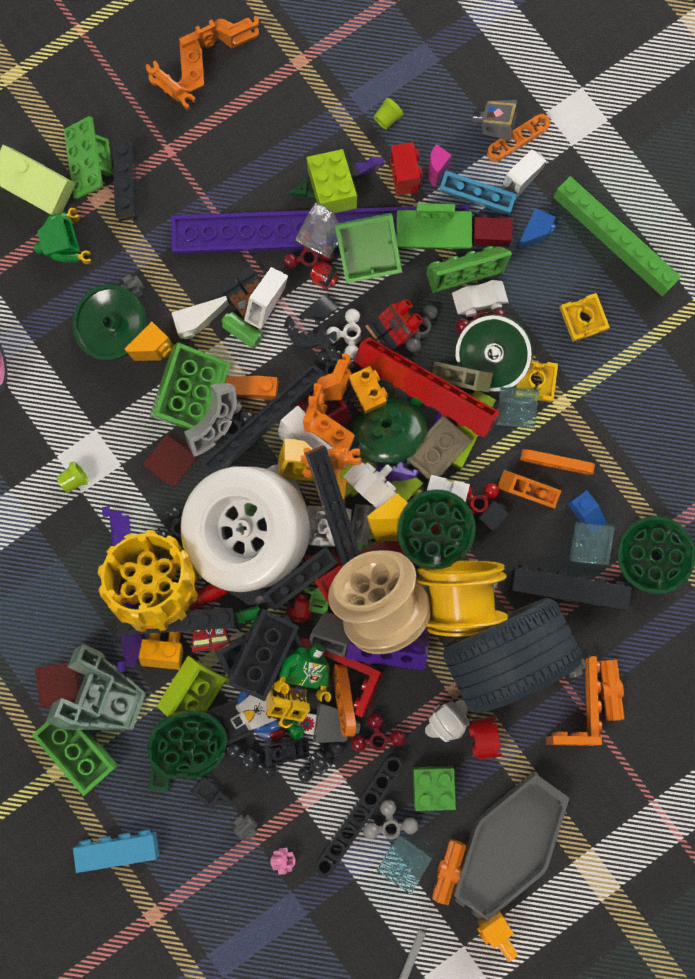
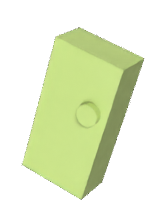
(34, 181)

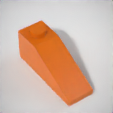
(254, 386)
(529, 489)

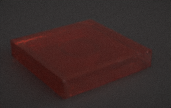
(170, 461)
(56, 683)

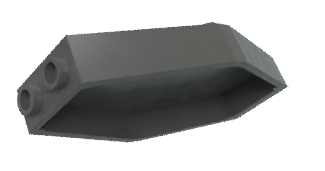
(510, 846)

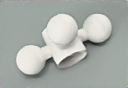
(352, 317)

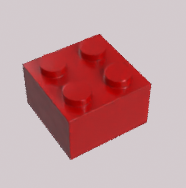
(405, 168)

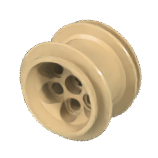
(380, 601)

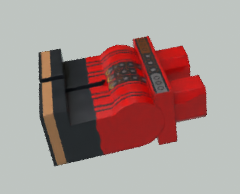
(395, 325)

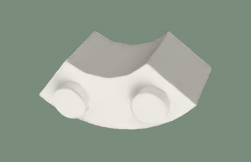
(480, 298)

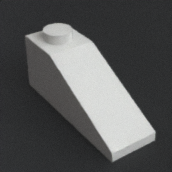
(196, 318)

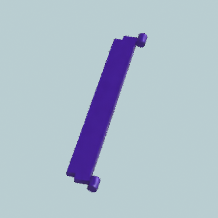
(131, 643)

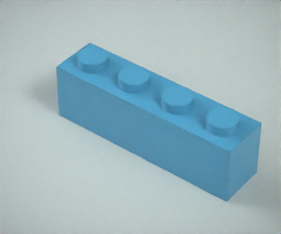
(477, 192)
(116, 851)

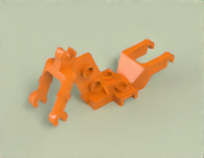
(191, 56)
(316, 422)

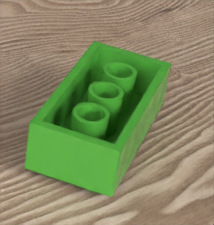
(76, 755)

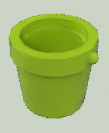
(388, 113)
(72, 477)

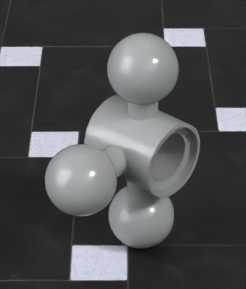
(388, 808)

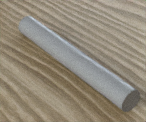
(412, 955)

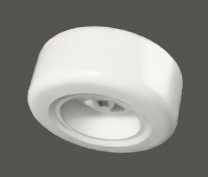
(206, 518)

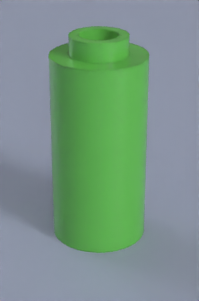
(242, 329)

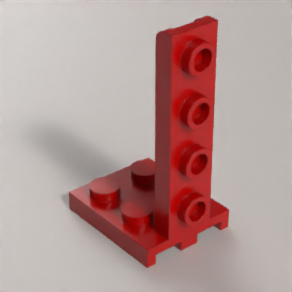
(369, 686)

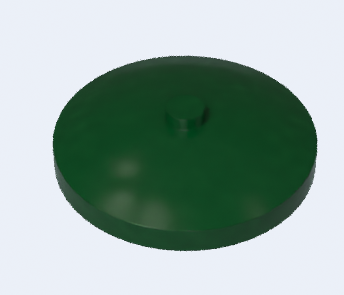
(108, 321)
(497, 347)

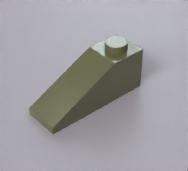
(463, 376)

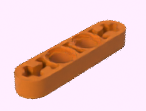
(518, 138)
(557, 462)
(344, 700)

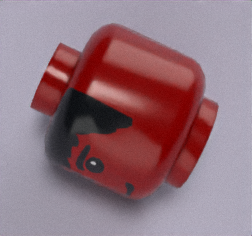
(324, 275)
(298, 609)

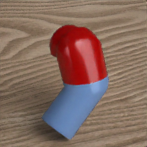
(273, 736)

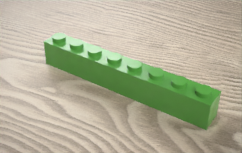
(616, 236)

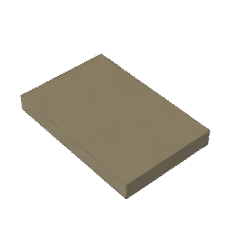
(440, 448)

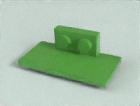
(87, 157)
(434, 227)

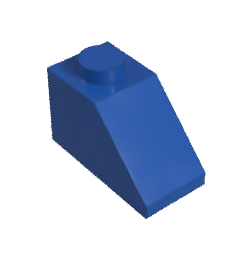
(537, 229)
(587, 509)

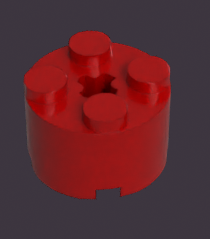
(486, 738)

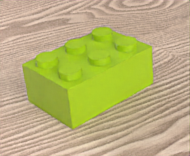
(332, 181)

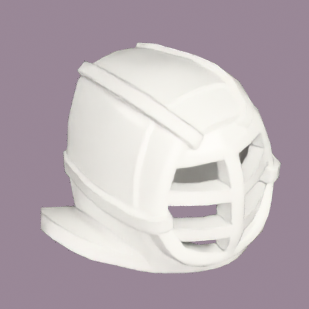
(448, 721)

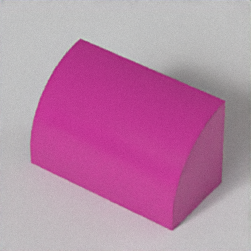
(438, 164)

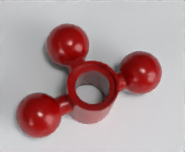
(490, 491)

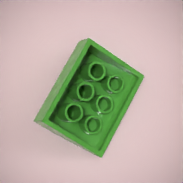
(467, 268)
(186, 386)

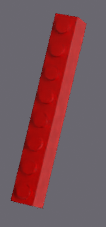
(427, 387)

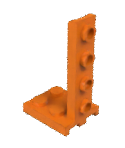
(593, 708)

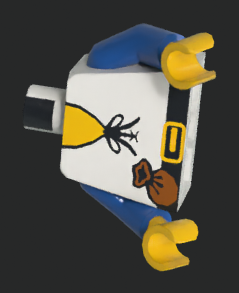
(253, 714)

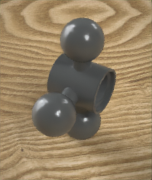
(429, 313)

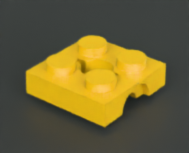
(578, 328)
(548, 374)

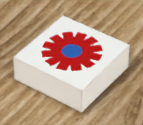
(308, 723)

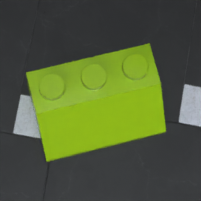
(191, 688)

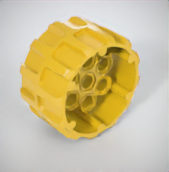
(122, 561)

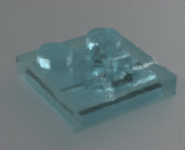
(517, 407)
(592, 543)
(404, 864)

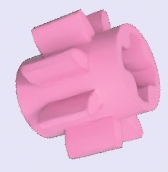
(282, 861)

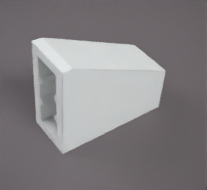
(523, 173)
(265, 297)

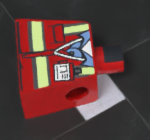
(209, 639)

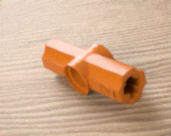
(611, 690)
(449, 871)

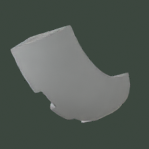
(215, 422)

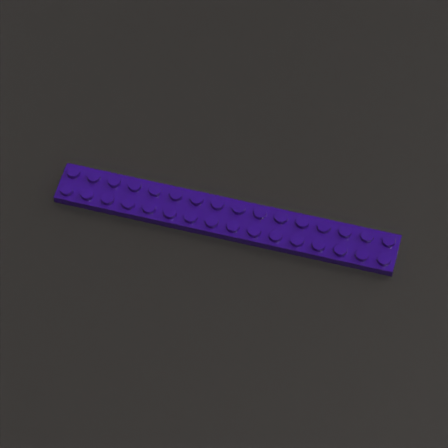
(256, 230)

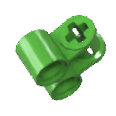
(317, 599)

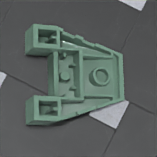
(104, 699)

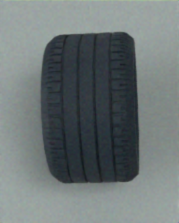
(513, 657)

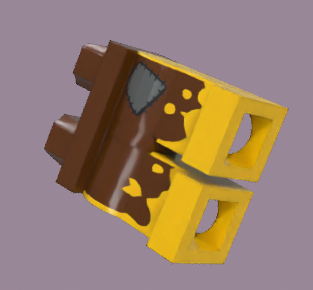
(293, 700)

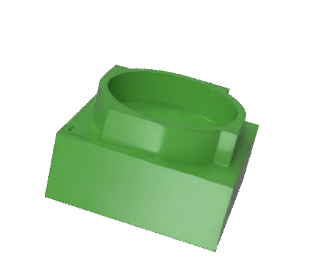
(368, 248)

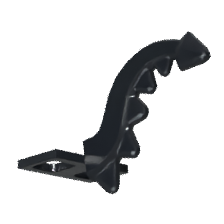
(313, 340)

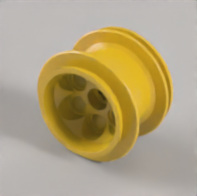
(462, 597)

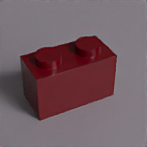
(492, 231)

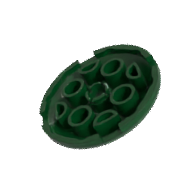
(391, 444)
(454, 530)
(674, 552)
(198, 755)

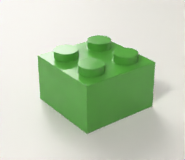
(434, 788)

